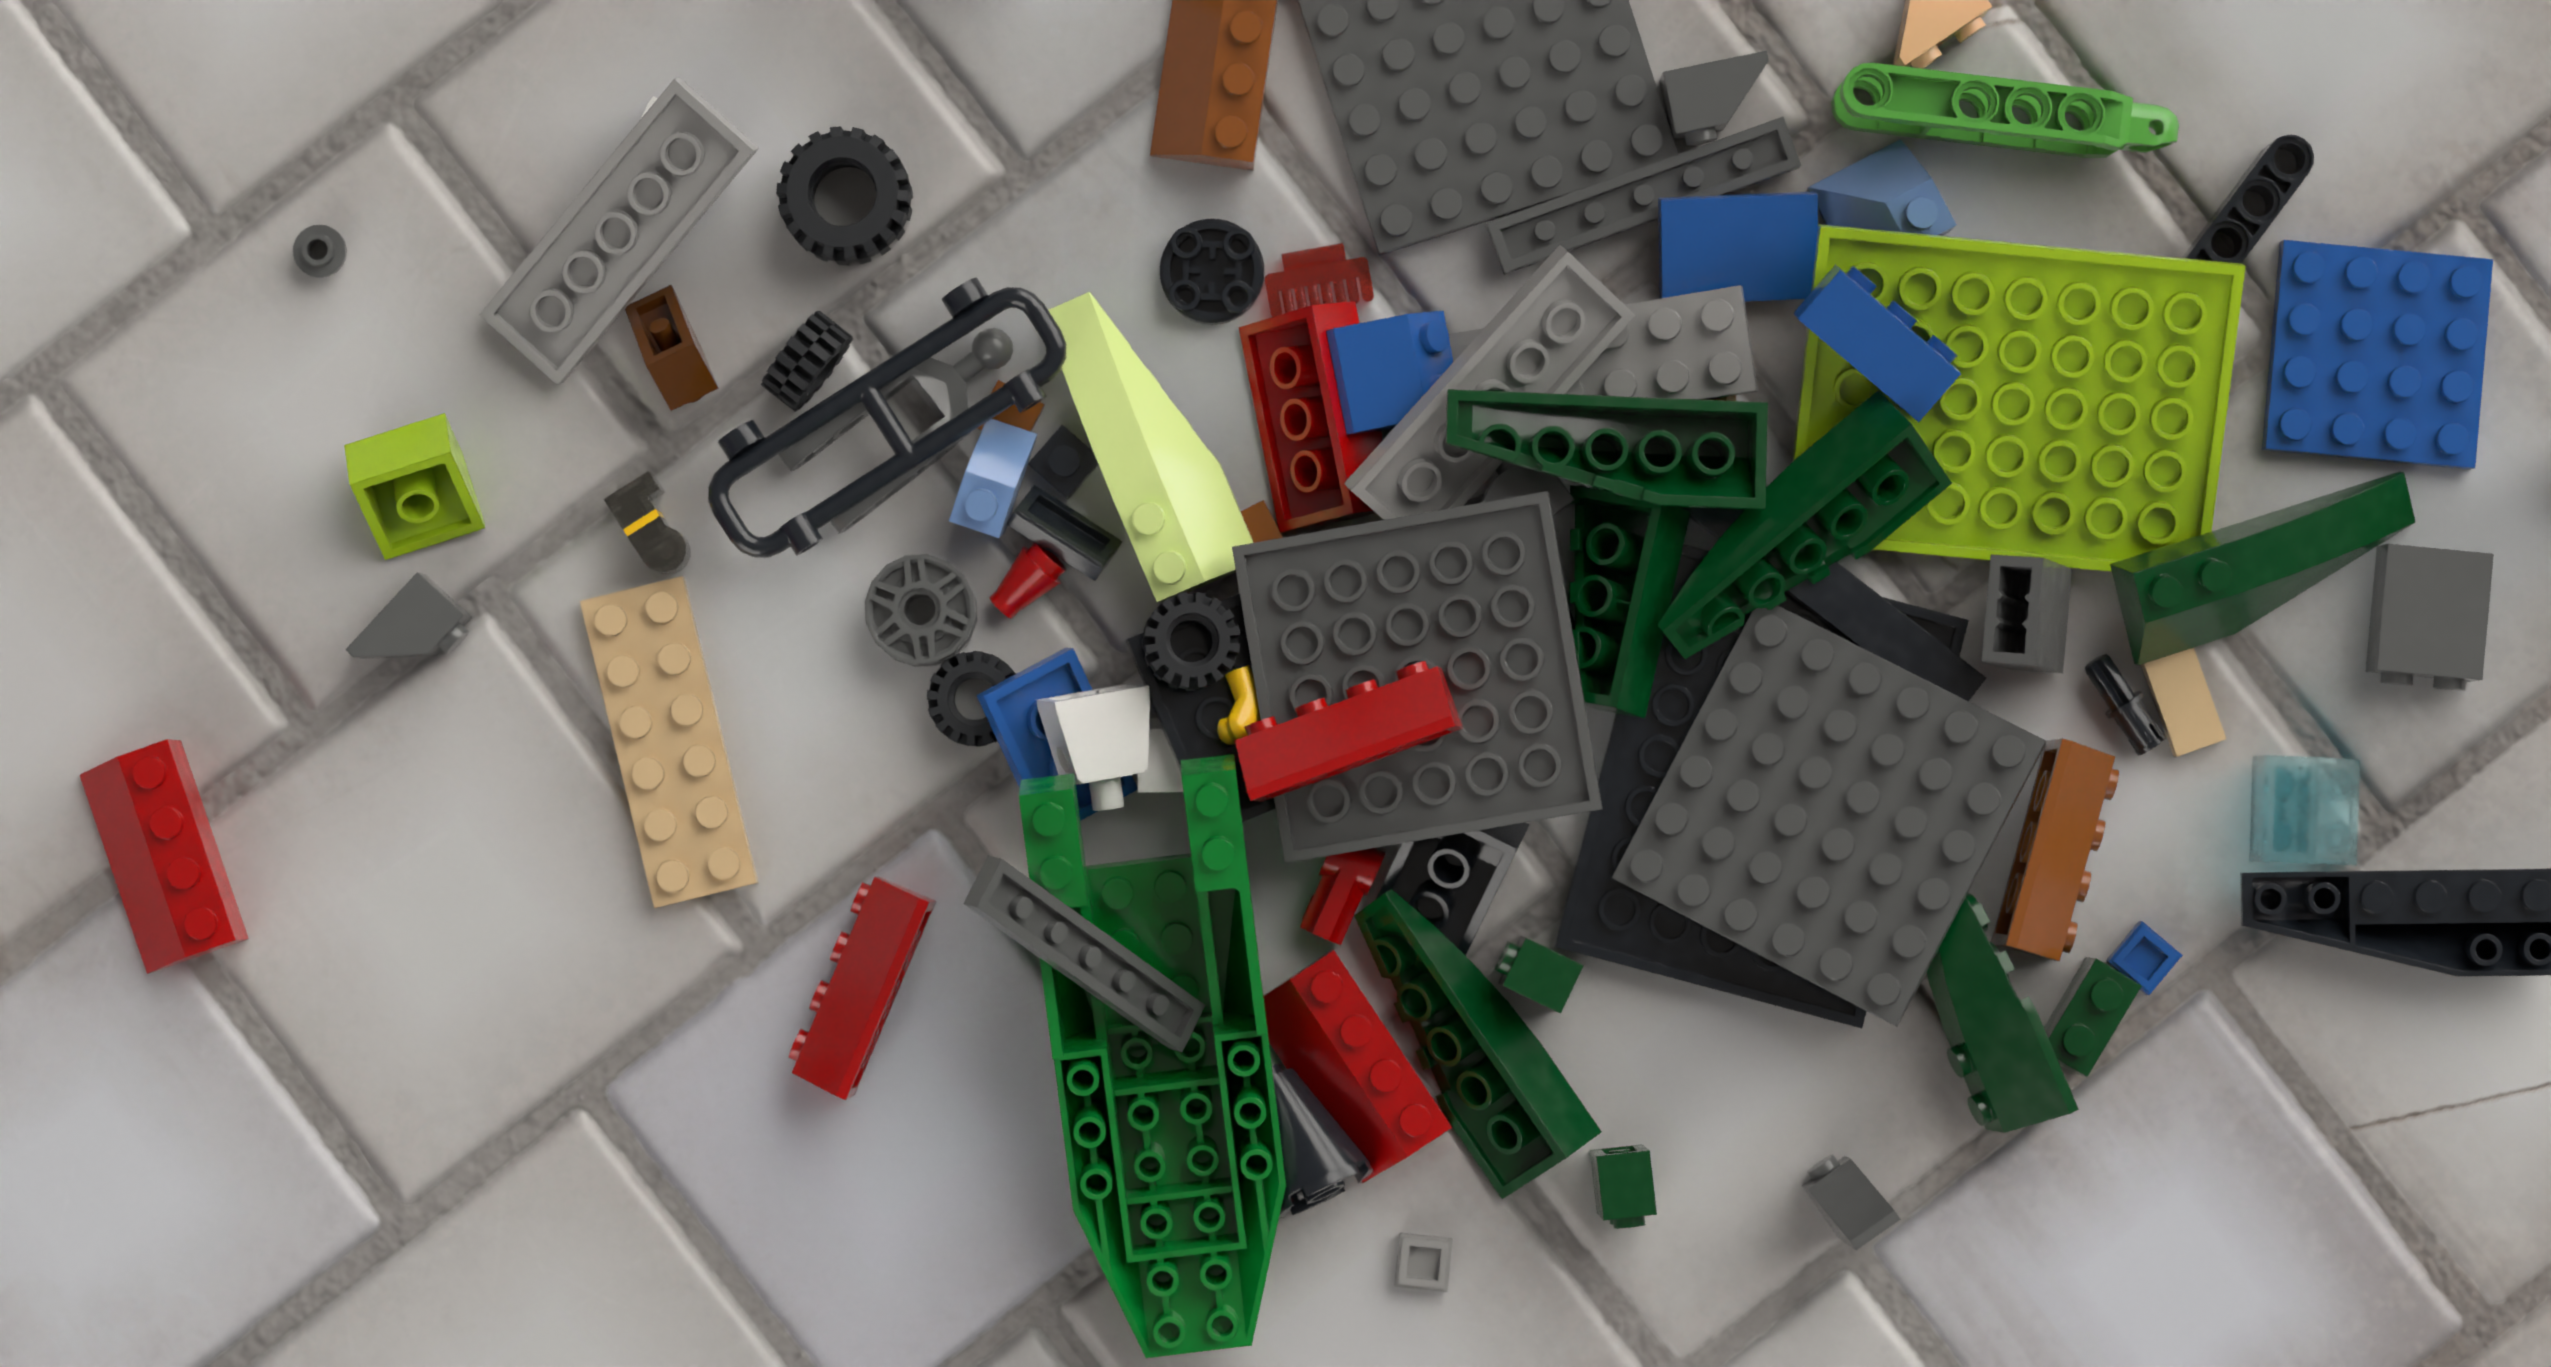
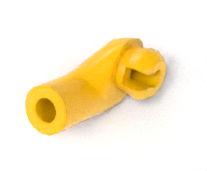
(1245, 709)

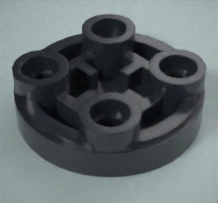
(1212, 271)

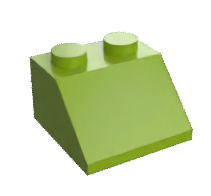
(413, 486)

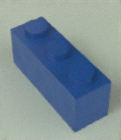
(1879, 340)

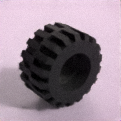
(837, 151)

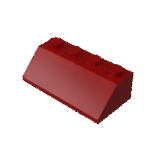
(1303, 416)
(1347, 733)
(163, 855)
(862, 987)
(1351, 1062)

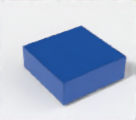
(2144, 957)

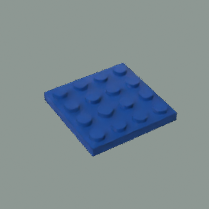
(2377, 354)

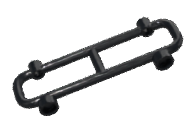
(749, 448)

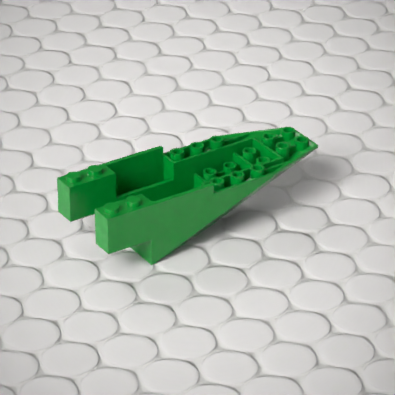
(1166, 1146)

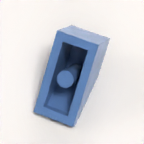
(993, 478)

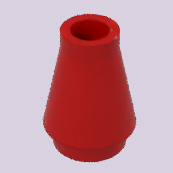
(1027, 580)

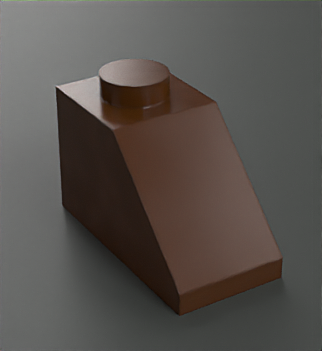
(670, 348)

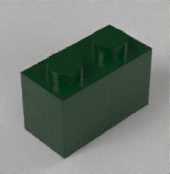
(1538, 973)
(2089, 1014)
(1623, 1185)

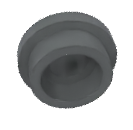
(331, 262)

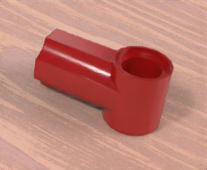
(1339, 892)

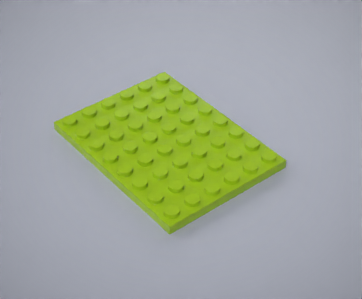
(2079, 398)

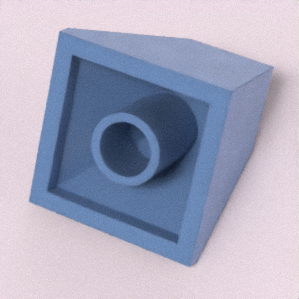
(1885, 194)

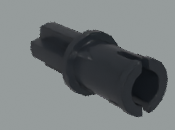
(2124, 705)

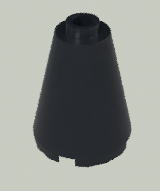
(1313, 1146)

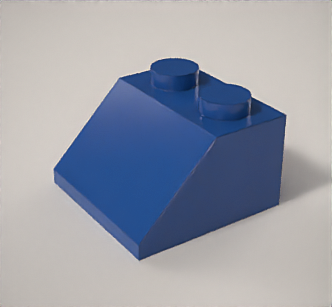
(1387, 367)

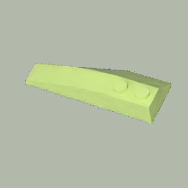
(1150, 457)

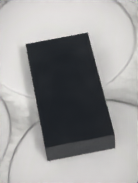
(1064, 532)

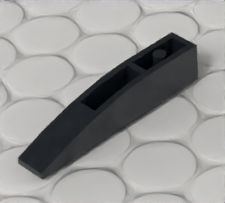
(2420, 918)

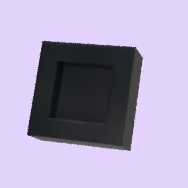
(1064, 462)

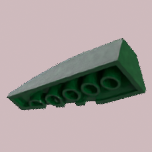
(1623, 445)
(1824, 506)
(2248, 569)
(1993, 1033)
(1489, 1065)

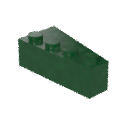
(1620, 593)

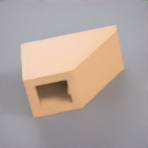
(1932, 23)

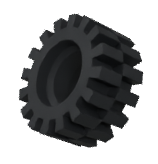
(807, 360)
(1223, 641)
(943, 690)

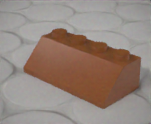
(1214, 81)
(2054, 849)

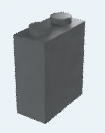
(2026, 614)
(2429, 615)

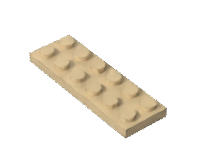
(669, 742)

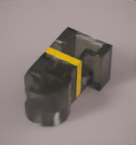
(646, 527)

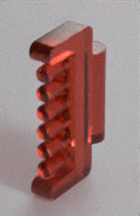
(1315, 268)

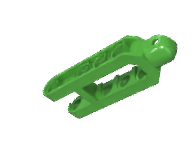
(1927, 107)

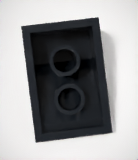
(1454, 877)

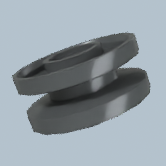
(901, 584)

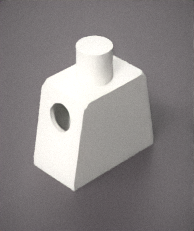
(1099, 737)

